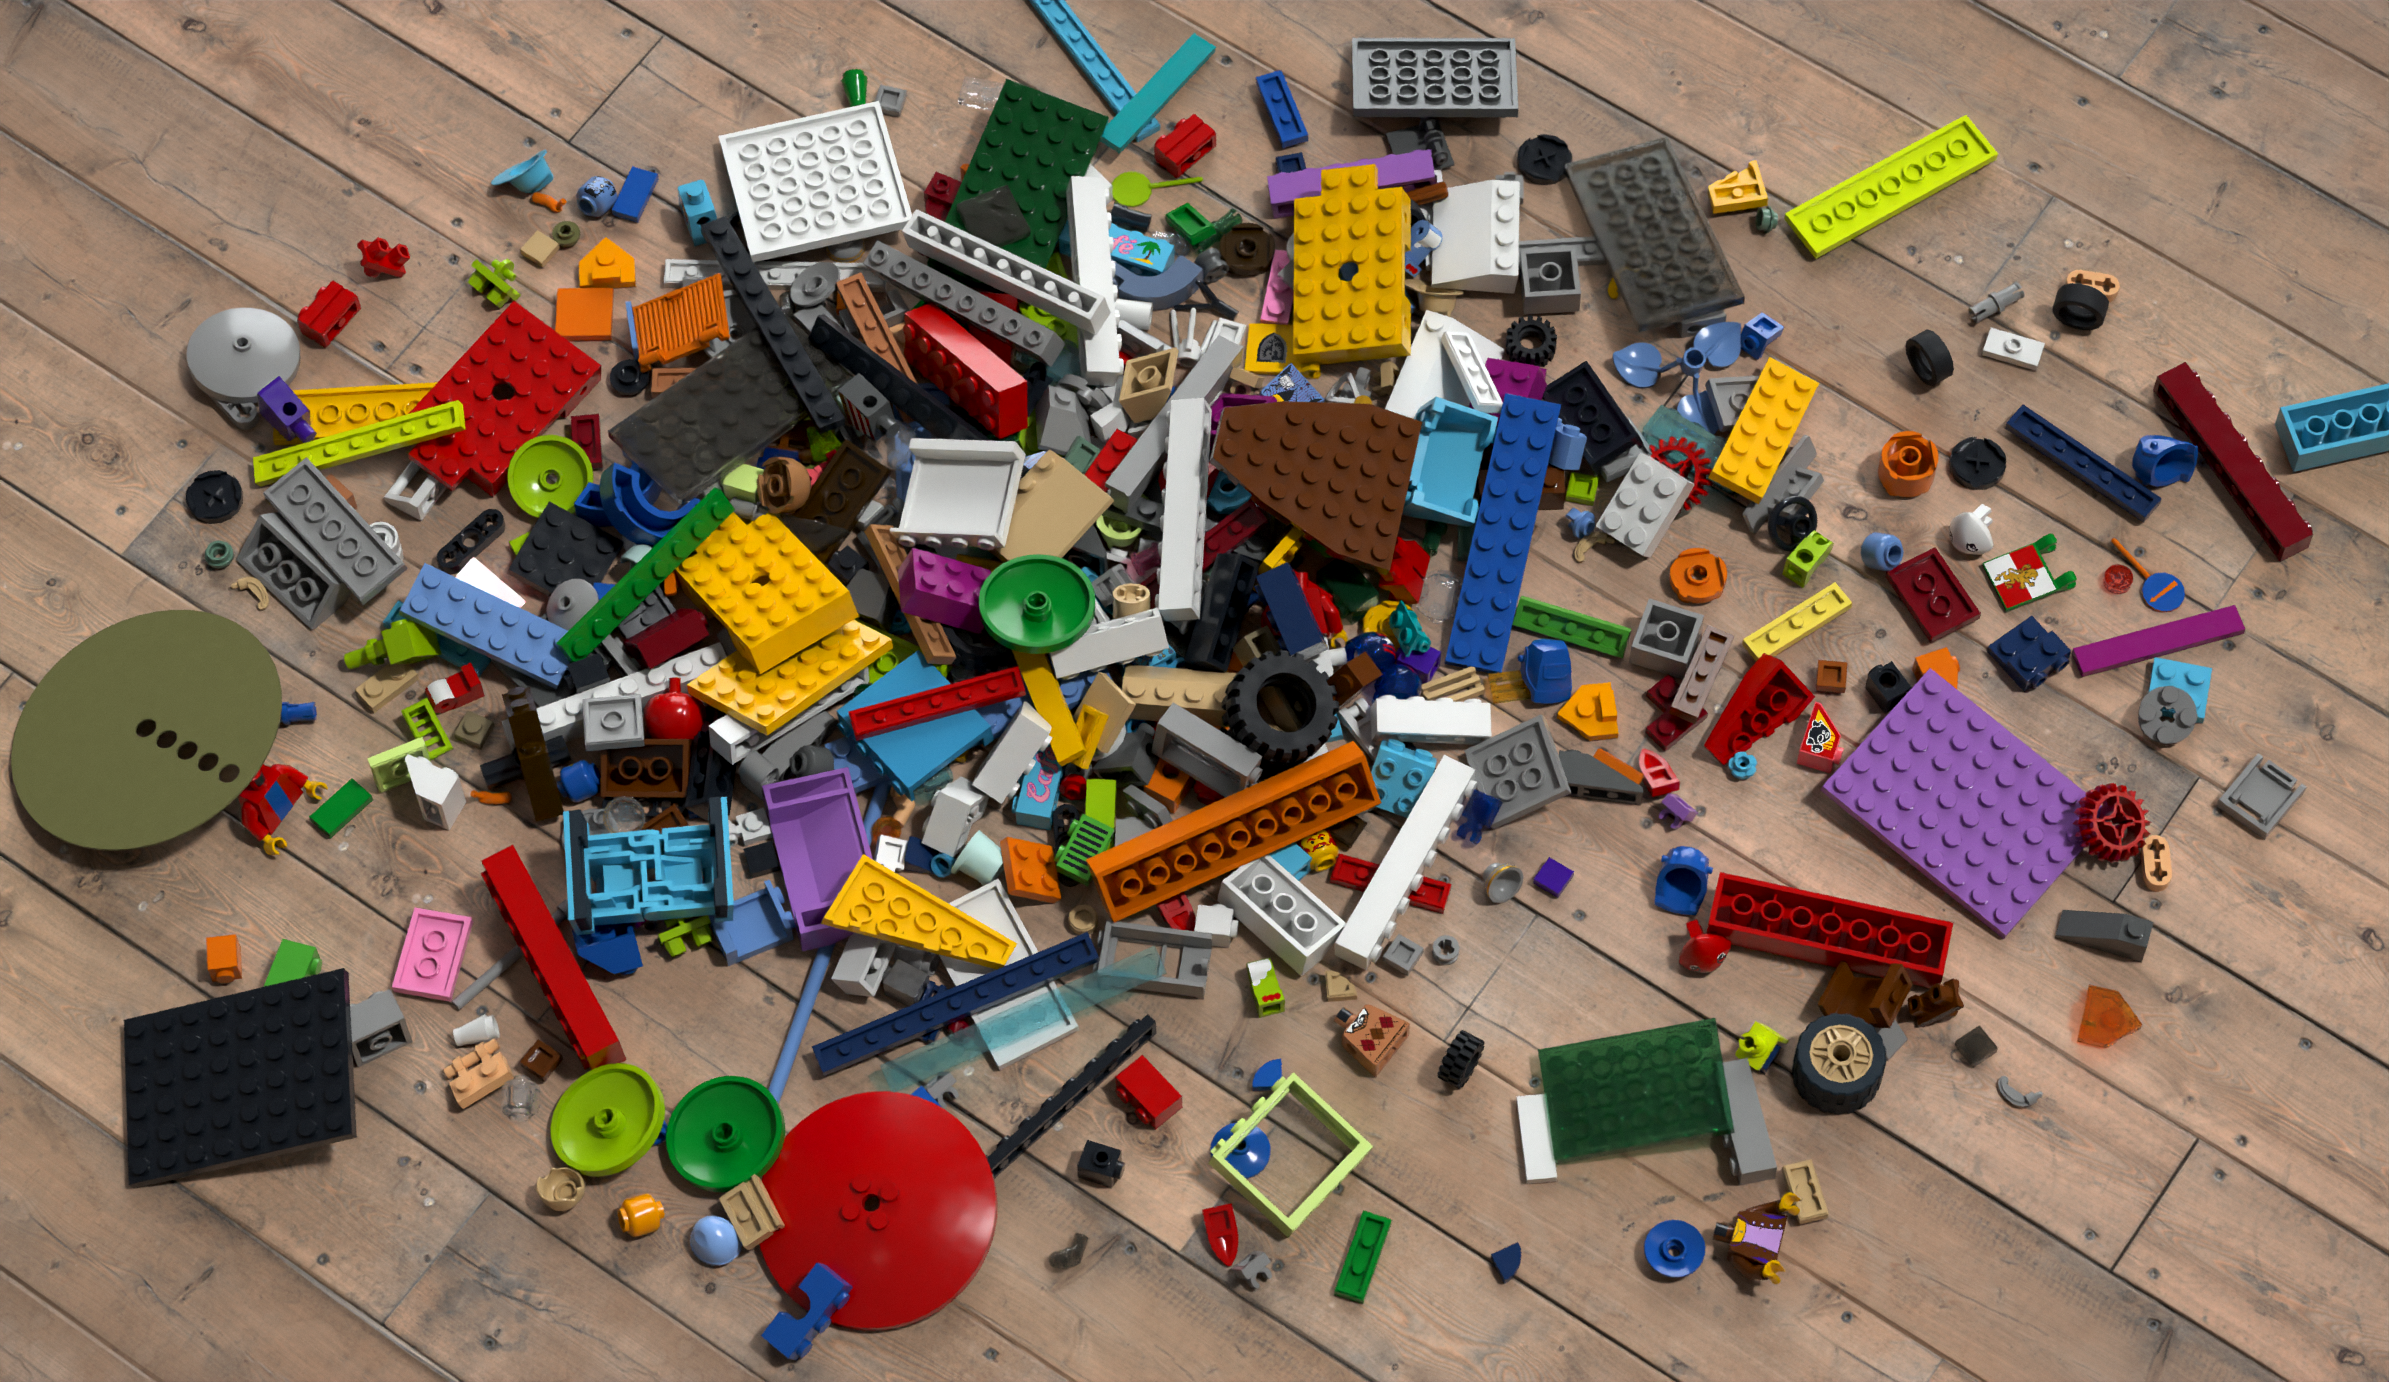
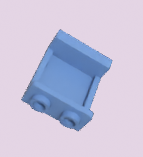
(756, 925)

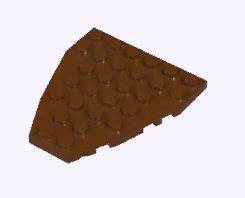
(1324, 469)

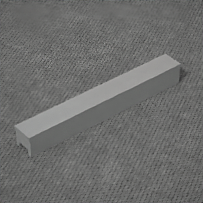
(1149, 451)

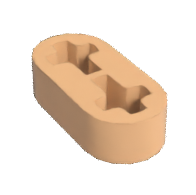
(2096, 281)
(2149, 864)

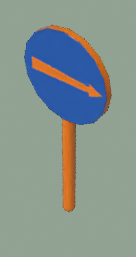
(2161, 590)

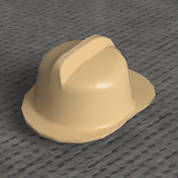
(1433, 299)

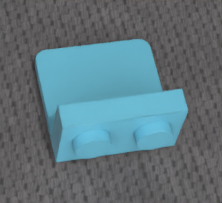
(1401, 776)

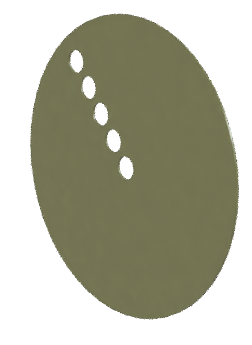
(78, 743)

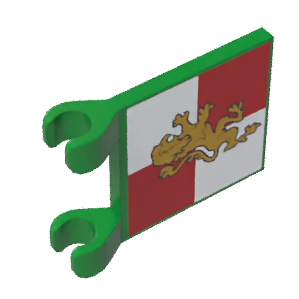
(2024, 576)

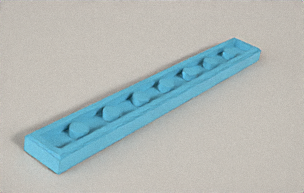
(1090, 57)

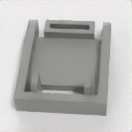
(2264, 793)

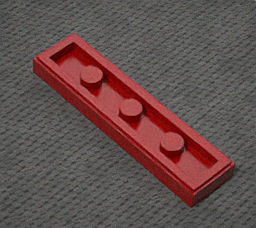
(1358, 873)

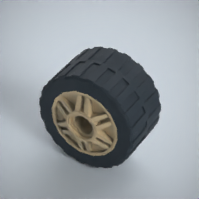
(1839, 1063)

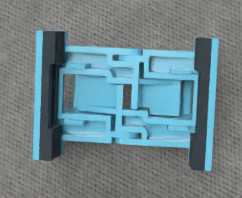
(626, 894)

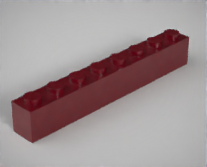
(2233, 461)

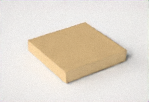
(1112, 701)

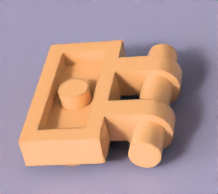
(483, 1078)

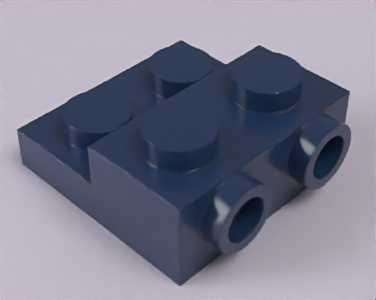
(2030, 653)

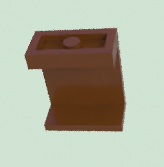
(1867, 998)

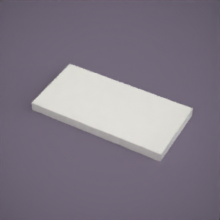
(994, 909)

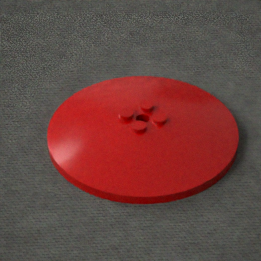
(931, 1215)

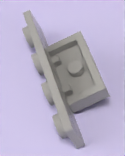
(1789, 480)

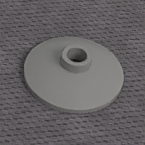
(815, 284)
(581, 597)

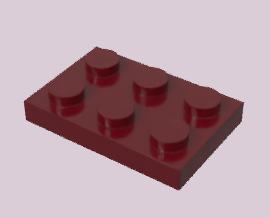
(1933, 595)

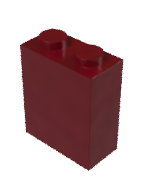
(667, 637)

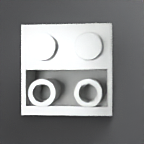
(436, 790)

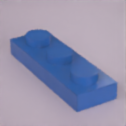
(1282, 109)

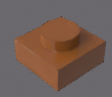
(1831, 676)

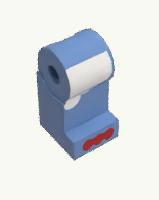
(1423, 241)

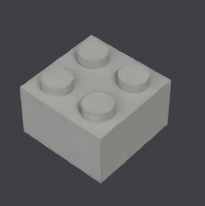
(1549, 280)
(1666, 638)
(377, 1027)

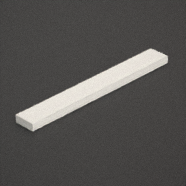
(776, 274)

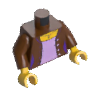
(1758, 1238)

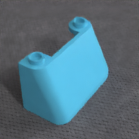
(1448, 462)

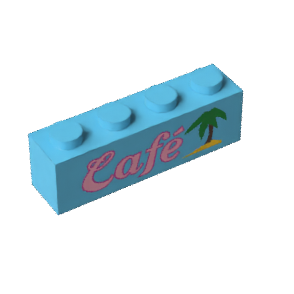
(1132, 251)
(1039, 791)

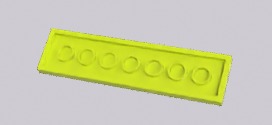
(1890, 186)

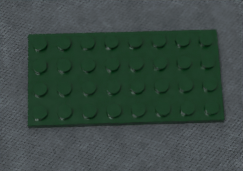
(1034, 149)

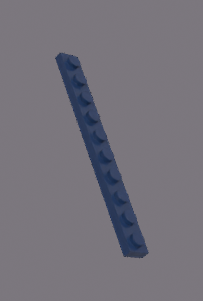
(955, 1004)

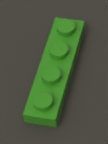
(1572, 626)

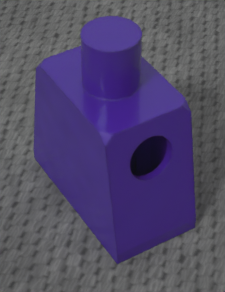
(285, 411)

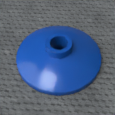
(1253, 1158)
(1678, 1236)

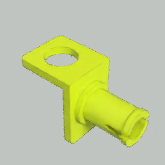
(1758, 1044)

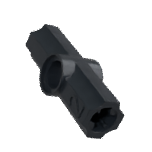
(509, 769)

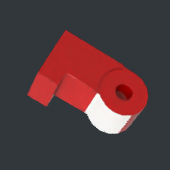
(455, 690)

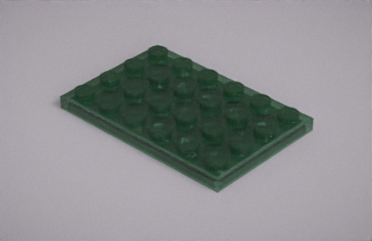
(1636, 1091)

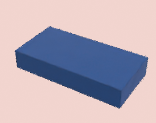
(635, 194)

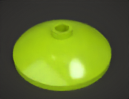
(537, 461)

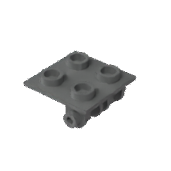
(1422, 137)

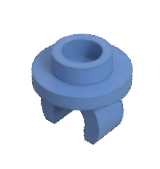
(1581, 523)

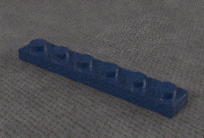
(2083, 463)

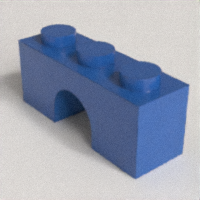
(826, 1294)

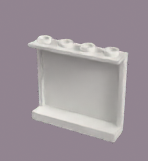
(960, 493)

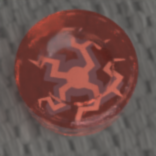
(2118, 579)

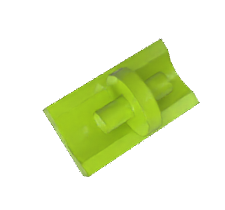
(483, 276)
(672, 938)

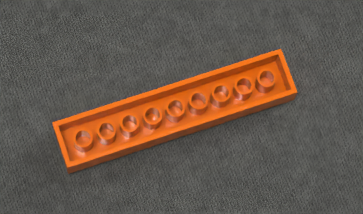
(1233, 831)

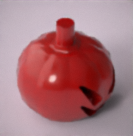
(674, 714)

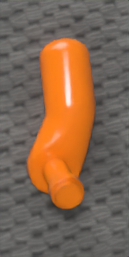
(548, 201)
(492, 798)

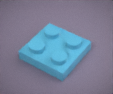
(2185, 676)

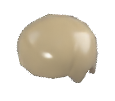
(561, 1188)

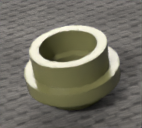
(566, 240)

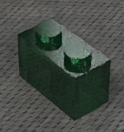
(1350, 589)

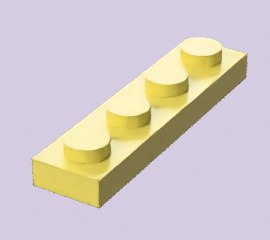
(1798, 622)

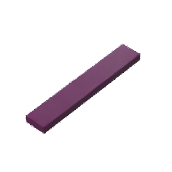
(2158, 641)

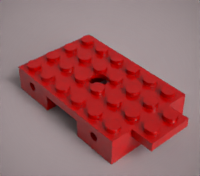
(547, 380)

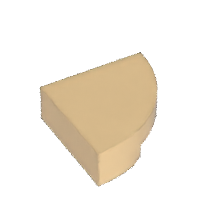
(1338, 987)

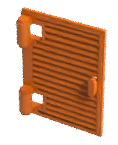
(681, 324)

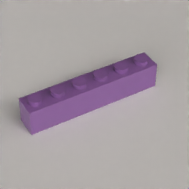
(1402, 170)

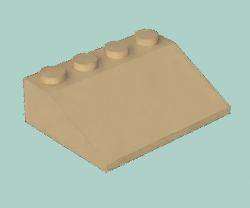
(1052, 509)

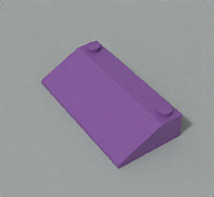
(817, 846)

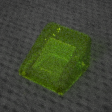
(821, 443)

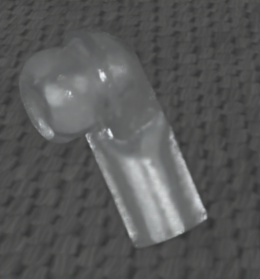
(1181, 246)

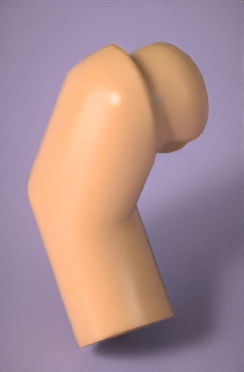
(904, 807)

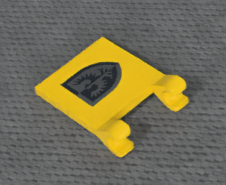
(1272, 350)

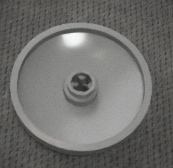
(242, 353)

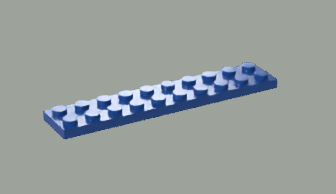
(1503, 534)

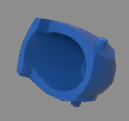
(2164, 460)
(1547, 670)
(1682, 880)

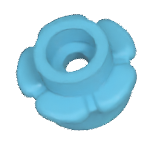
(1742, 772)

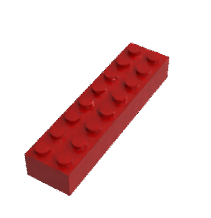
(1829, 929)
(551, 960)

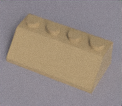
(1156, 688)

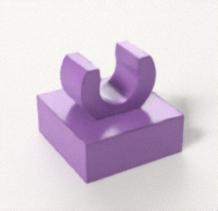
(1679, 808)

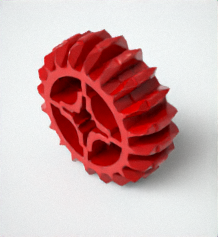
(1685, 467)
(2119, 808)

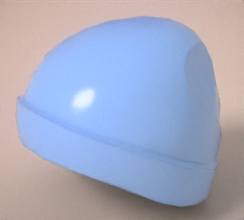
(715, 1241)

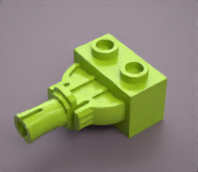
(402, 643)

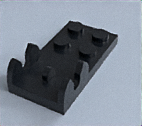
(1593, 410)

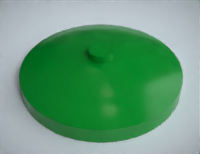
(1037, 604)
(725, 1133)

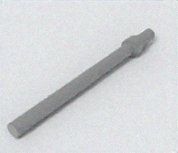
(503, 964)

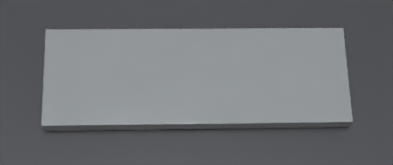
(335, 531)

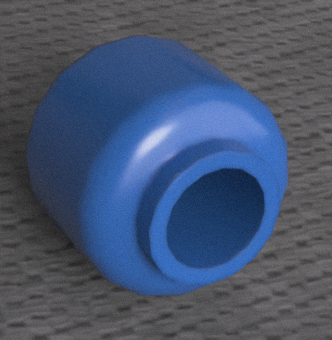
(579, 781)

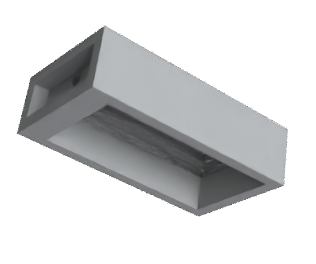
(1205, 752)

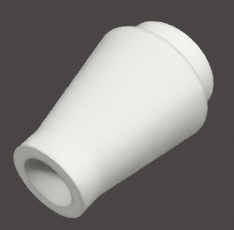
(477, 1031)

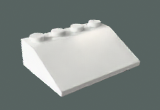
(1478, 237)

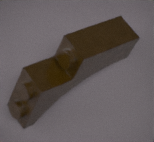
(532, 753)

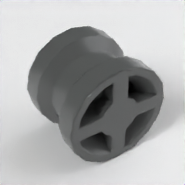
(1212, 265)

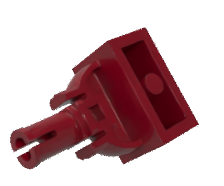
(940, 196)

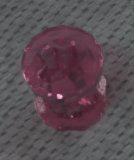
(1146, 559)

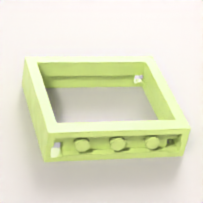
(1324, 1113)

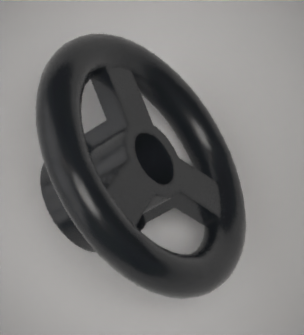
(1798, 524)

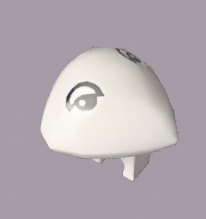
(1970, 531)

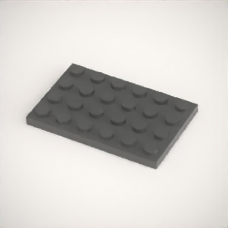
(1434, 77)

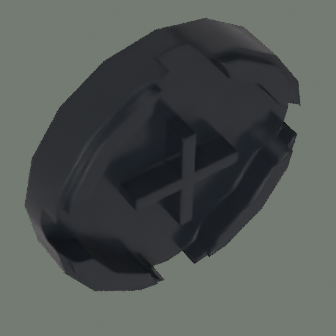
(1543, 159)
(1977, 463)
(214, 497)

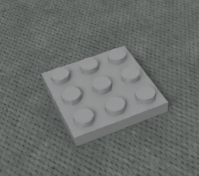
(1519, 769)

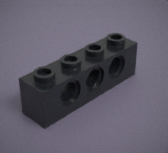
(709, 771)

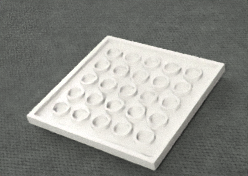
(815, 181)

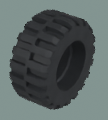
(1305, 684)

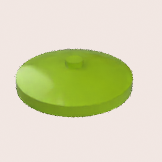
(607, 1119)

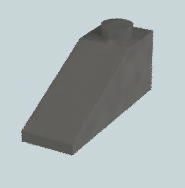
(1596, 780)
(2106, 932)

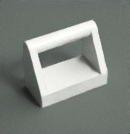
(422, 500)

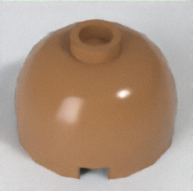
(783, 485)

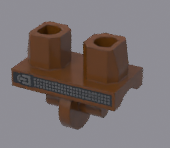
(1938, 1002)

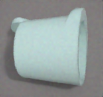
(980, 859)

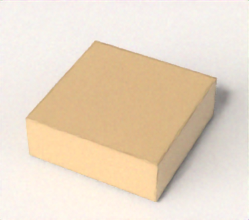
(540, 248)

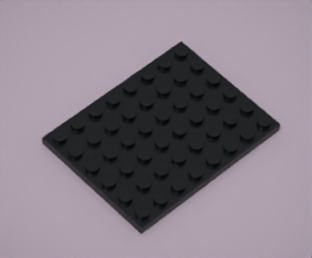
(239, 1078)

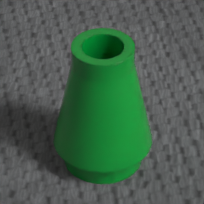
(855, 86)

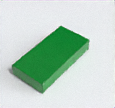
(1190, 224)
(341, 808)

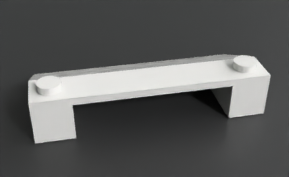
(1429, 369)

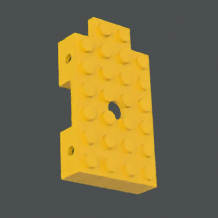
(1362, 226)
(765, 589)

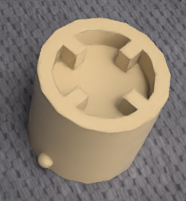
(1130, 599)

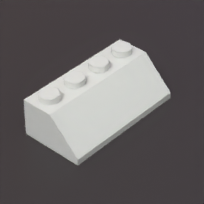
(1281, 912)

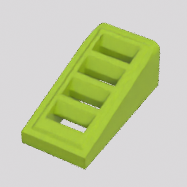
(417, 709)

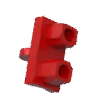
(381, 258)

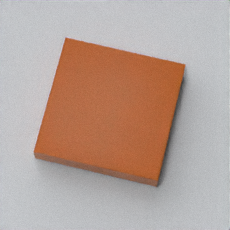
(585, 313)

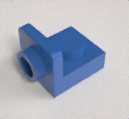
(1758, 334)

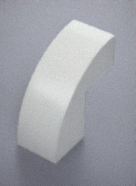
(1111, 416)

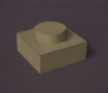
(474, 729)

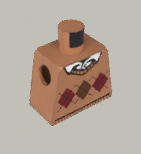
(1372, 1036)

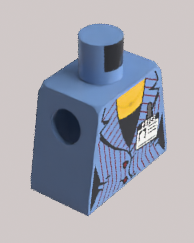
(1291, 386)

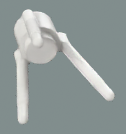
(1189, 349)

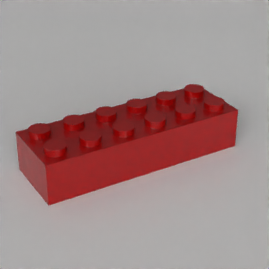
(966, 370)

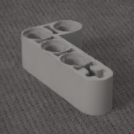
(775, 762)

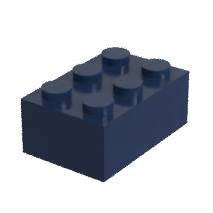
(1290, 612)

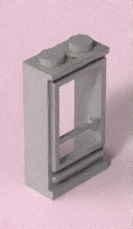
(1194, 960)

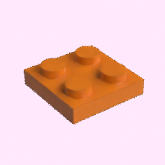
(1030, 870)

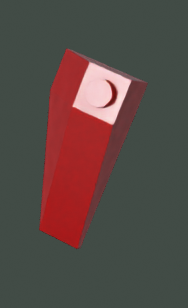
(1761, 703)

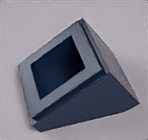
(919, 856)

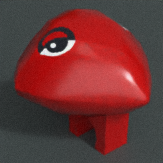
(1703, 951)

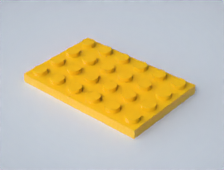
(794, 684)

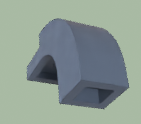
(1162, 290)

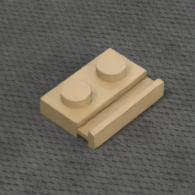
(751, 1212)

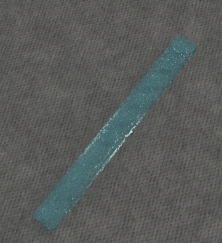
(1023, 1019)

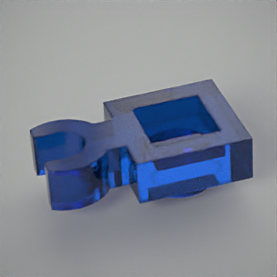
(1480, 812)

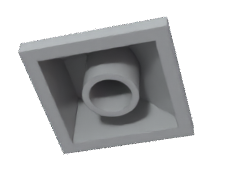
(1060, 420)

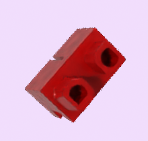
(1406, 572)

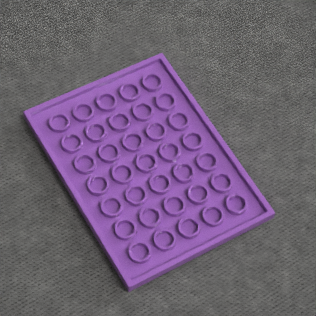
(1963, 802)

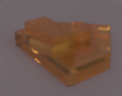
(2106, 1018)

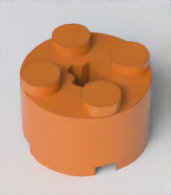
(1908, 464)

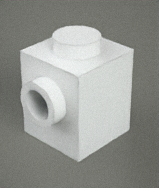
(1217, 921)

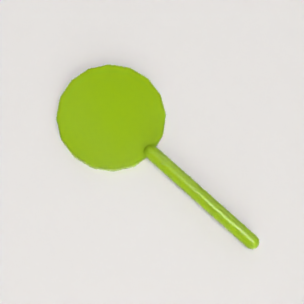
(1135, 188)

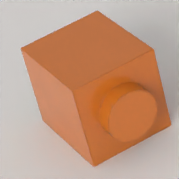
(224, 958)

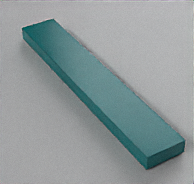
(1157, 93)

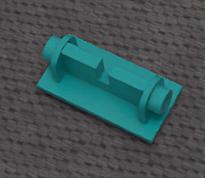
(1408, 630)

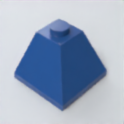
(611, 948)

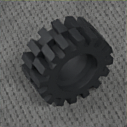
(1531, 328)
(1461, 1059)

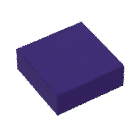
(1553, 877)

